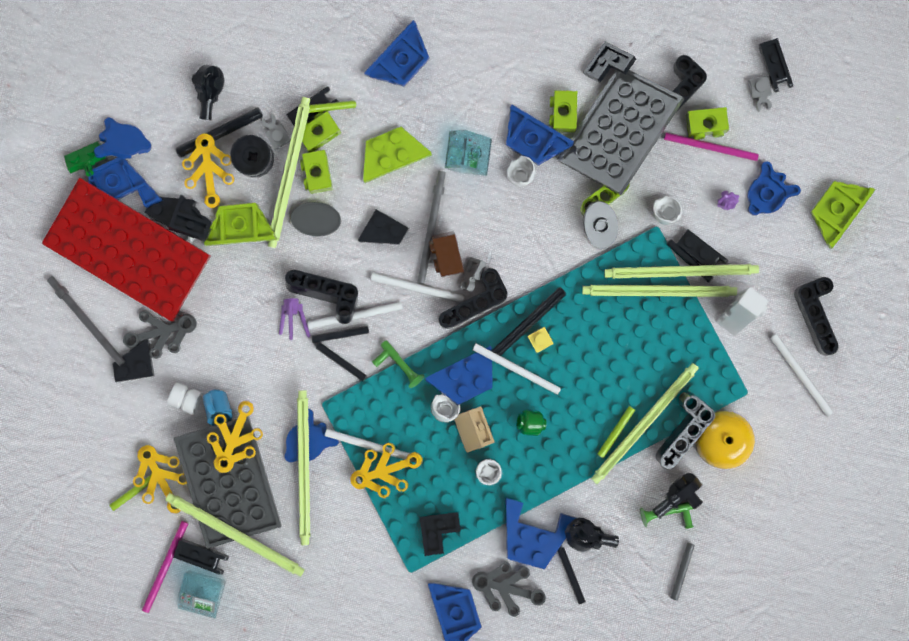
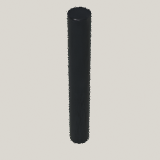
(687, 258)
(340, 334)
(340, 361)
(571, 575)

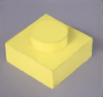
(540, 340)

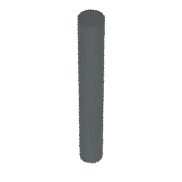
(682, 571)

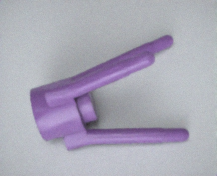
(290, 308)

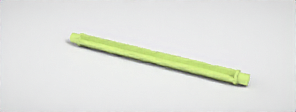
(289, 169)
(675, 271)
(659, 290)
(642, 426)
(303, 467)
(234, 534)

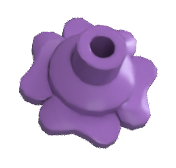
(728, 200)

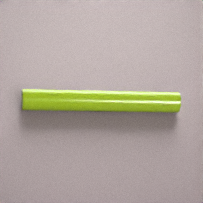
(332, 106)
(616, 431)
(128, 495)

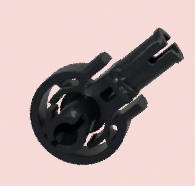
(208, 88)
(681, 489)
(588, 532)

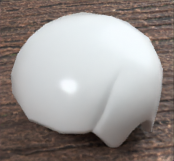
(521, 171)
(667, 210)
(444, 409)

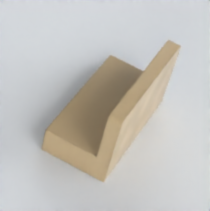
(474, 429)

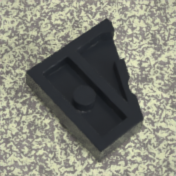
(164, 209)
(189, 221)
(383, 230)
(137, 364)

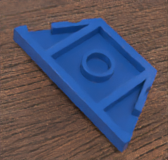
(401, 59)
(533, 138)
(464, 378)
(455, 611)

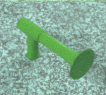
(414, 378)
(647, 516)

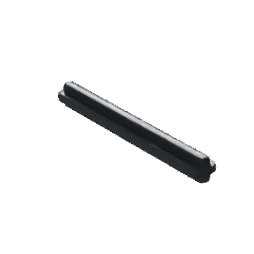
(221, 131)
(532, 319)

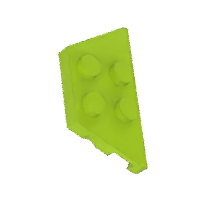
(391, 152)
(838, 209)
(239, 225)

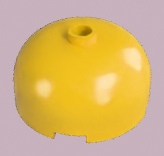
(713, 446)

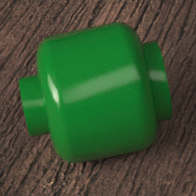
(531, 422)

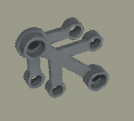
(164, 331)
(505, 587)

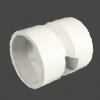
(184, 398)
(488, 472)

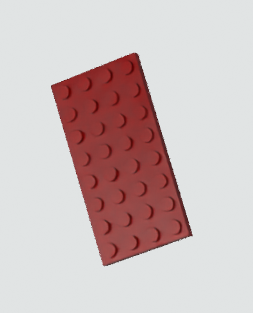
(126, 249)

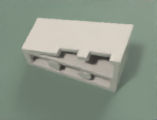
(743, 310)

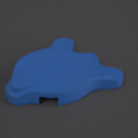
(121, 140)
(769, 191)
(317, 440)

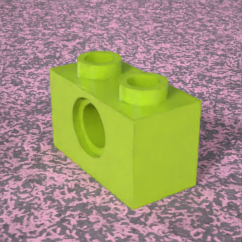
(566, 100)
(717, 117)
(330, 131)
(316, 160)

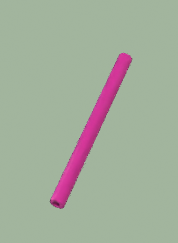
(711, 146)
(164, 568)

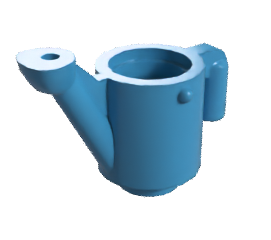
(216, 403)

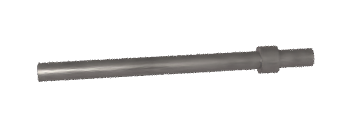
(438, 190)
(63, 293)

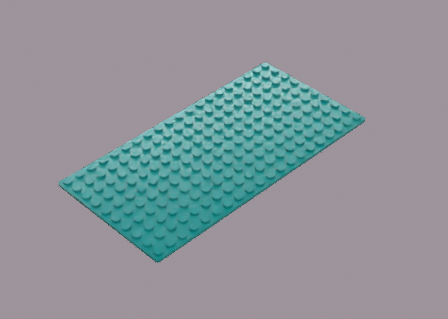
(602, 358)

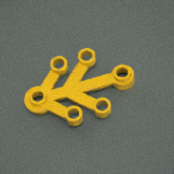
(208, 167)
(233, 440)
(382, 471)
(158, 475)

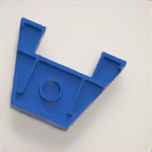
(121, 179)
(529, 543)

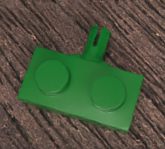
(82, 159)

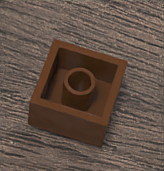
(447, 254)

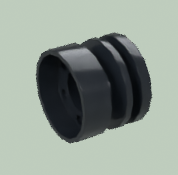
(241, 155)

